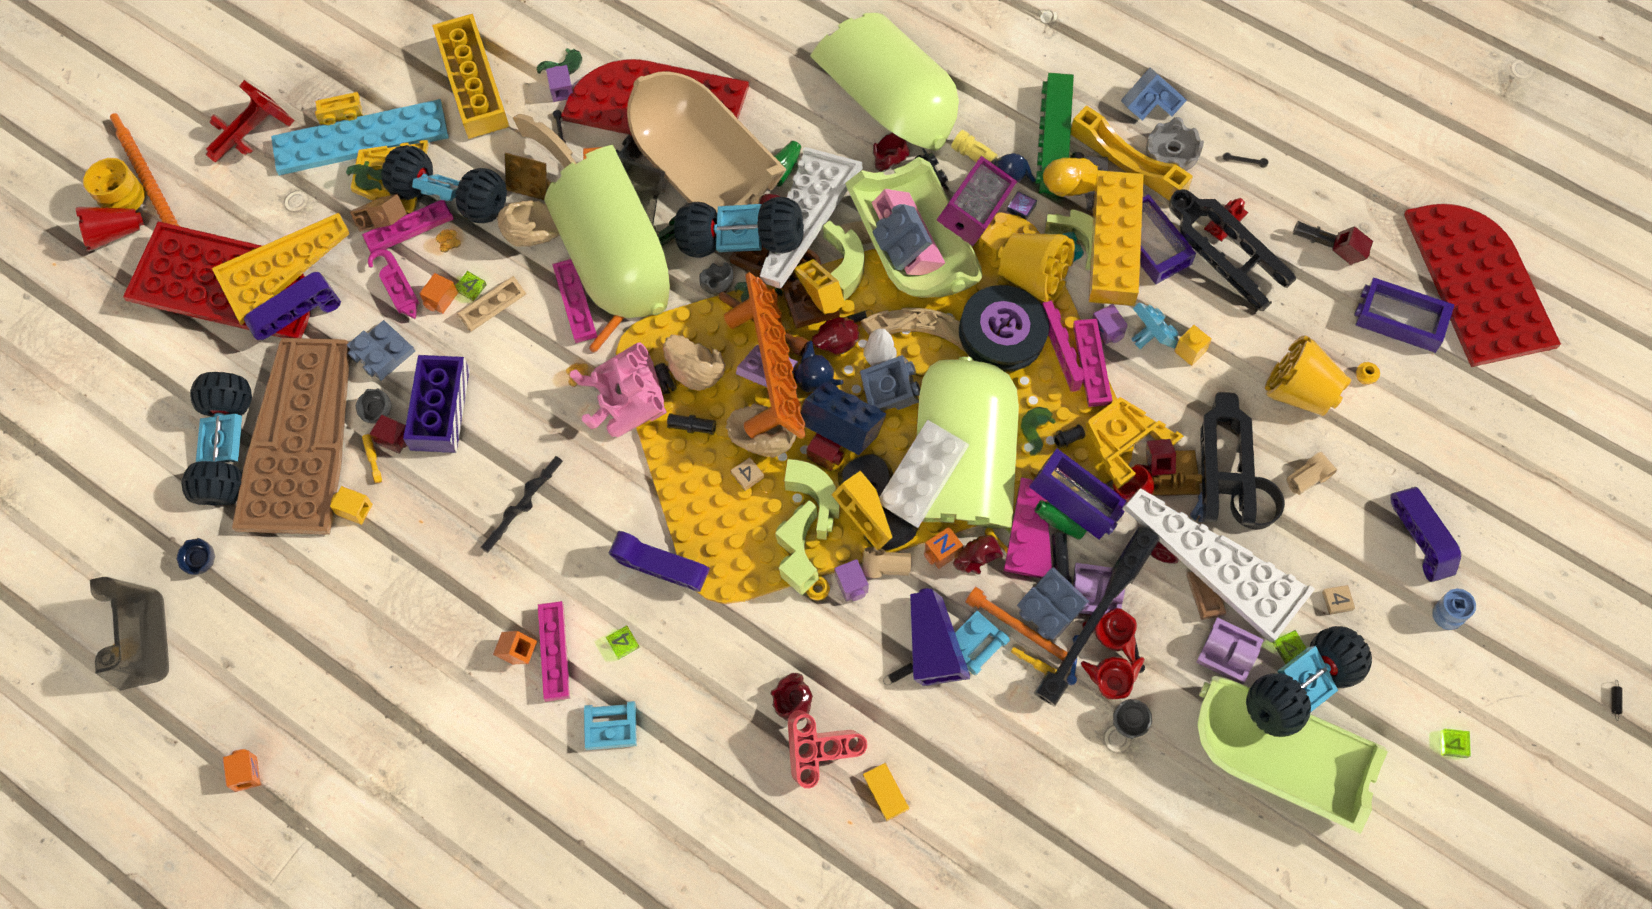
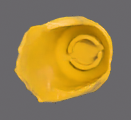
(1070, 176)

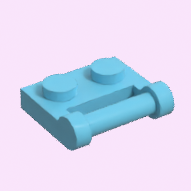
(972, 634)
(610, 733)

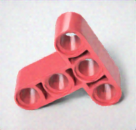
(816, 742)

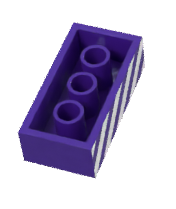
(436, 404)

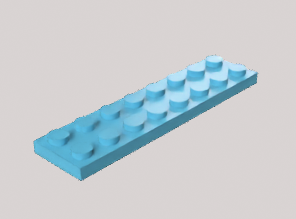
(343, 140)

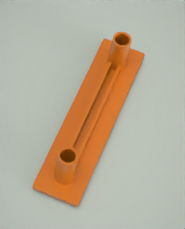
(775, 359)

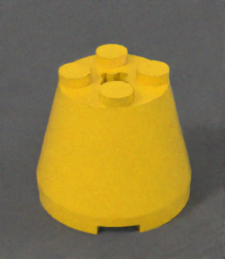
(1037, 263)
(1307, 378)

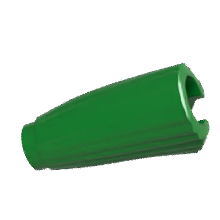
(788, 158)
(1059, 520)

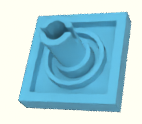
(1154, 327)

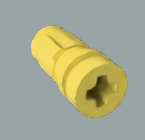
(973, 149)

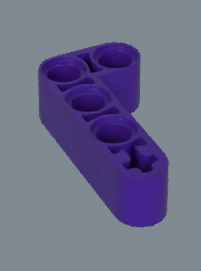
(291, 305)
(1429, 532)
(658, 563)

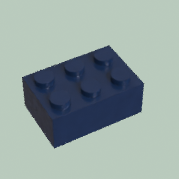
(842, 418)

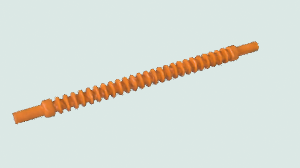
(143, 171)

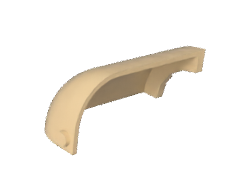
(699, 142)

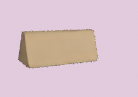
(491, 304)

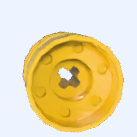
(113, 184)

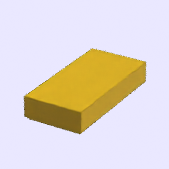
(886, 792)

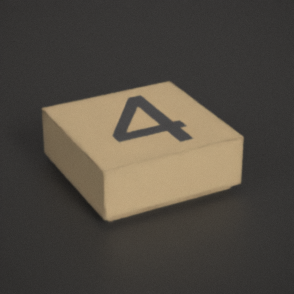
(747, 474)
(1338, 599)

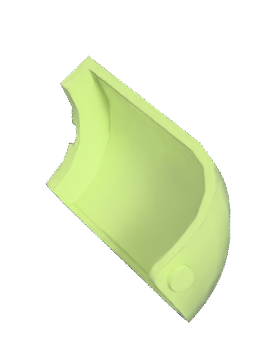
(891, 79)
(920, 180)
(609, 236)
(981, 409)
(1314, 768)

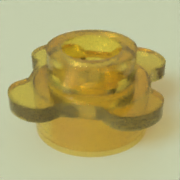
(446, 235)
(581, 368)

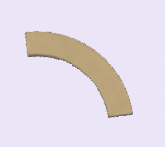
(544, 136)
(915, 320)

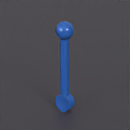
(1071, 679)

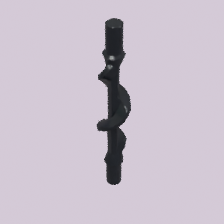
(523, 506)

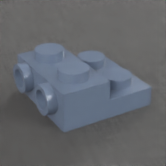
(902, 235)
(380, 350)
(891, 384)
(1052, 604)

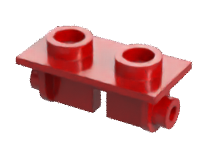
(1237, 209)

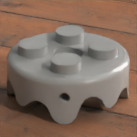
(1175, 135)

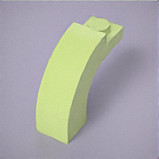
(1077, 222)
(850, 246)
(813, 481)

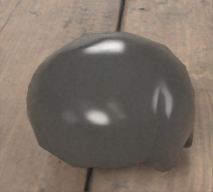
(716, 278)
(373, 405)
(1132, 718)

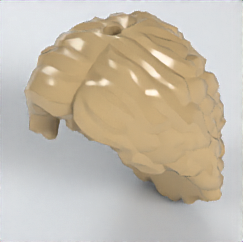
(527, 223)
(693, 363)
(767, 444)

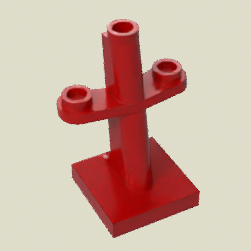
(258, 109)

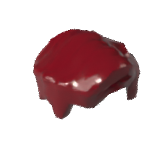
(890, 152)
(836, 336)
(977, 554)
(791, 695)

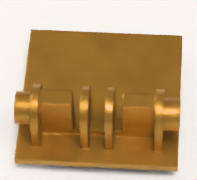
(526, 176)
(1186, 479)

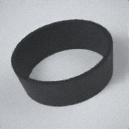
(1274, 491)

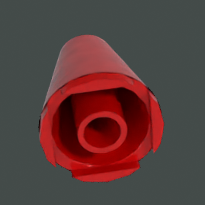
(106, 225)

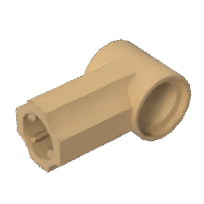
(1315, 470)
(879, 562)

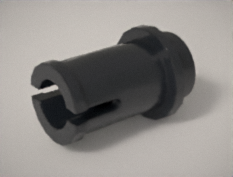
(664, 378)
(1068, 436)

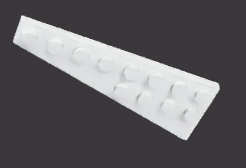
(818, 191)
(1248, 584)

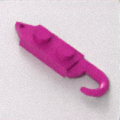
(396, 283)

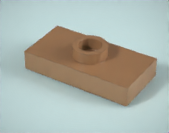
(1207, 601)

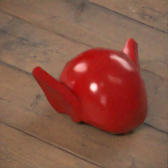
(1141, 479)
(1117, 632)
(1114, 676)

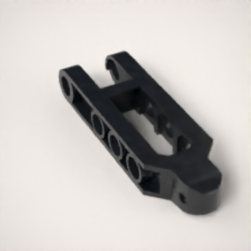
(1190, 208)
(1213, 482)

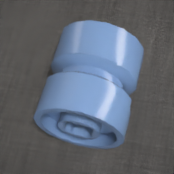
(1454, 609)

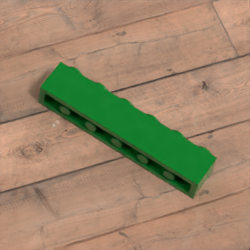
(1054, 123)

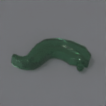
(573, 61)
(1030, 422)

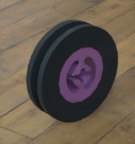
(993, 309)

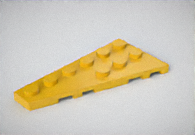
(273, 267)

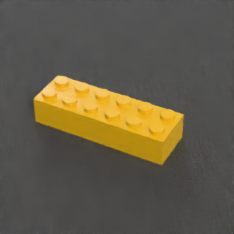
(470, 76)
(1116, 238)

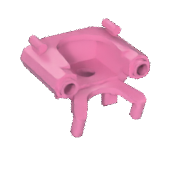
(639, 386)

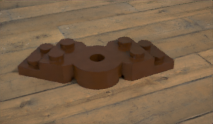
(797, 299)

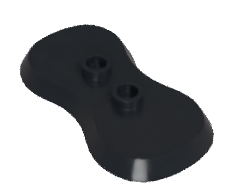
(879, 474)

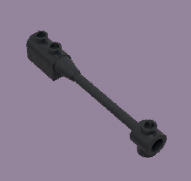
(1123, 573)

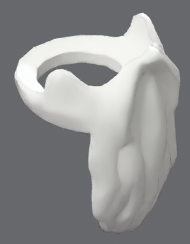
(879, 347)

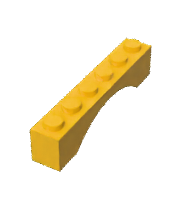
(1097, 134)

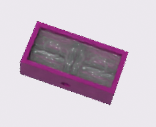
(976, 201)

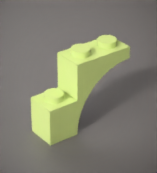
(791, 535)

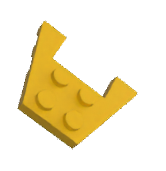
(376, 158)
(1119, 429)

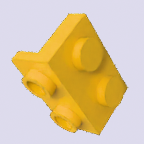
(338, 108)

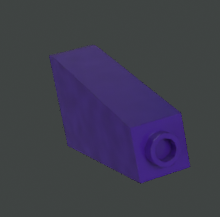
(934, 641)

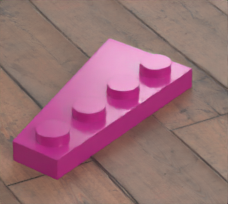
(1029, 537)

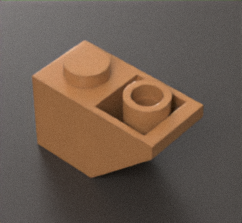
(378, 213)

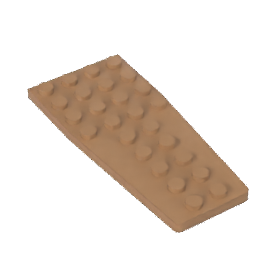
(296, 441)

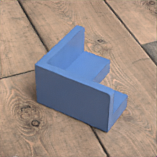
(1150, 91)

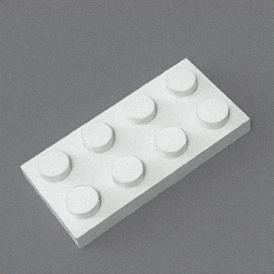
(923, 473)

